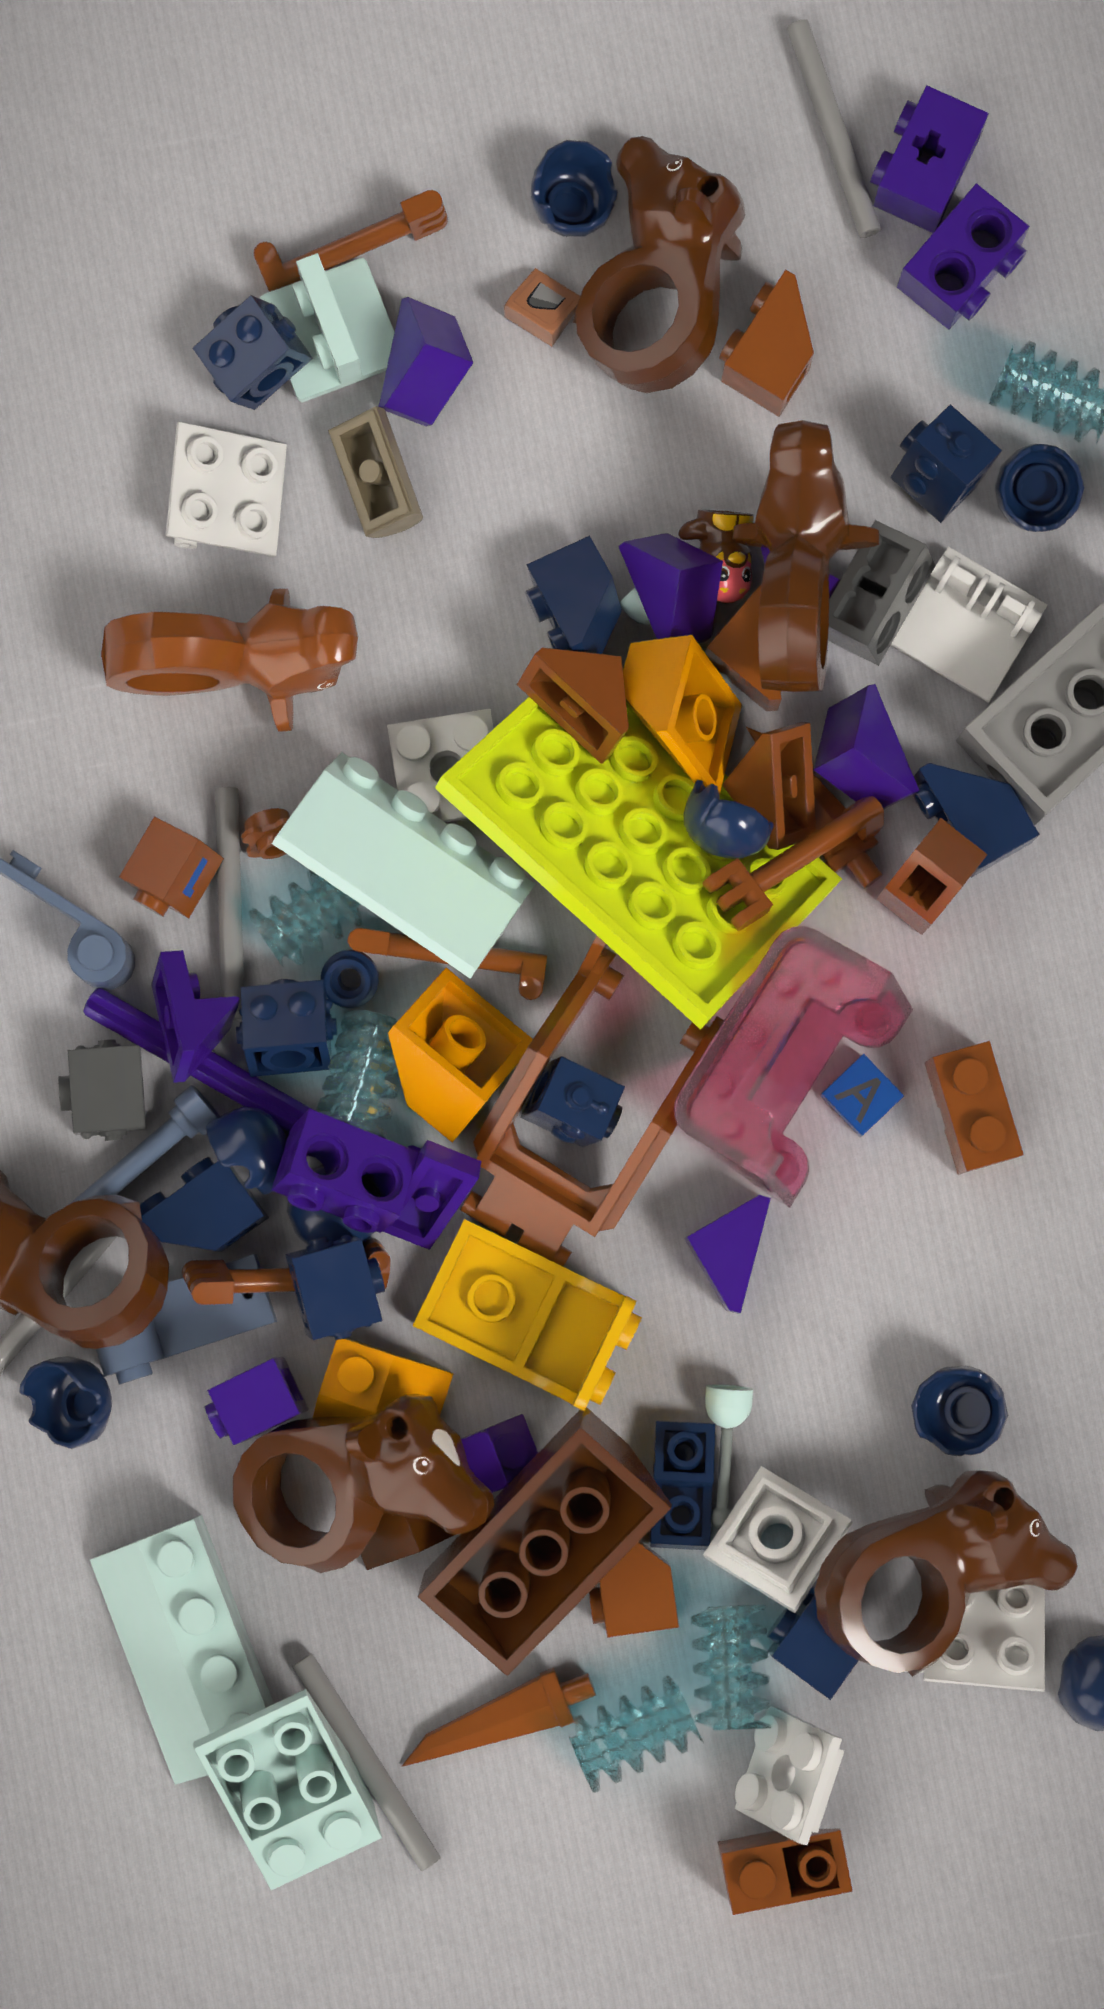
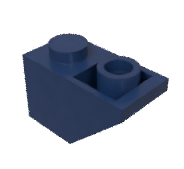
(575, 596)
(977, 808)
(205, 1212)
(807, 1649)

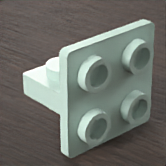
(339, 324)

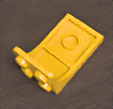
(528, 1315)

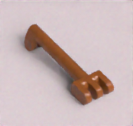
(420, 216)
(860, 818)
(528, 965)
(214, 1284)

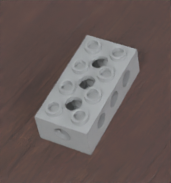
(1045, 699)

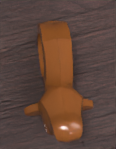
(277, 651)

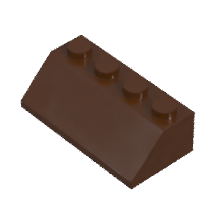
(545, 1542)

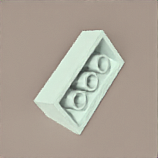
(404, 863)
(182, 1639)

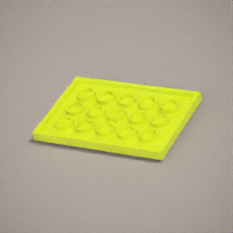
(619, 853)

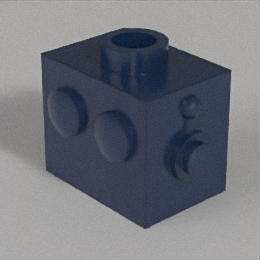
(252, 352)
(944, 462)
(286, 1027)
(574, 1103)
(335, 1287)

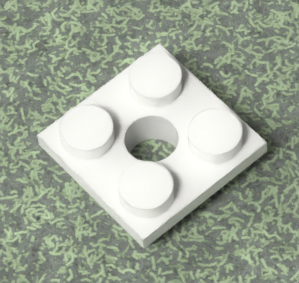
(421, 742)
(783, 1572)
(769, 1787)

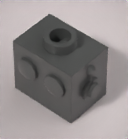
(104, 1090)

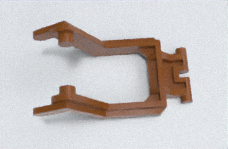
(534, 1191)

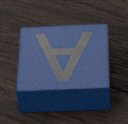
(862, 1095)

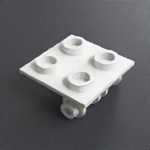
(225, 490)
(968, 624)
(997, 1642)

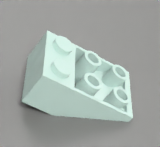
(290, 1788)

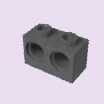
(878, 593)

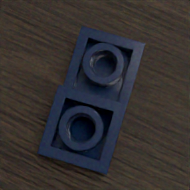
(686, 1476)

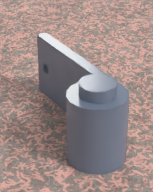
(95, 950)
(186, 1326)

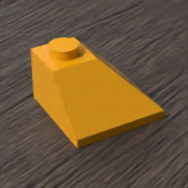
(683, 704)
(453, 1053)
(367, 1379)

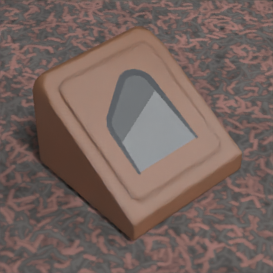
(541, 306)

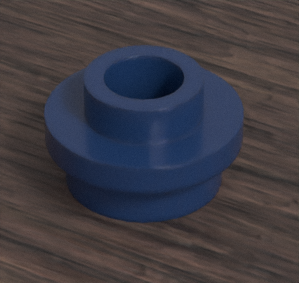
(340, 993)

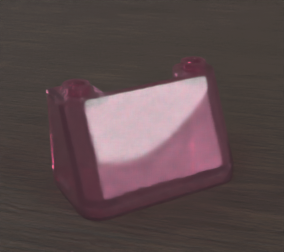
(774, 1049)

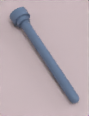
(187, 1118)

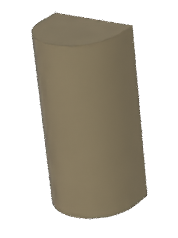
(376, 474)

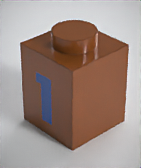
(170, 869)

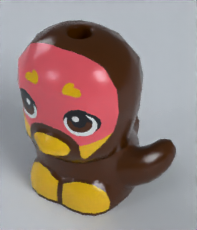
(715, 532)

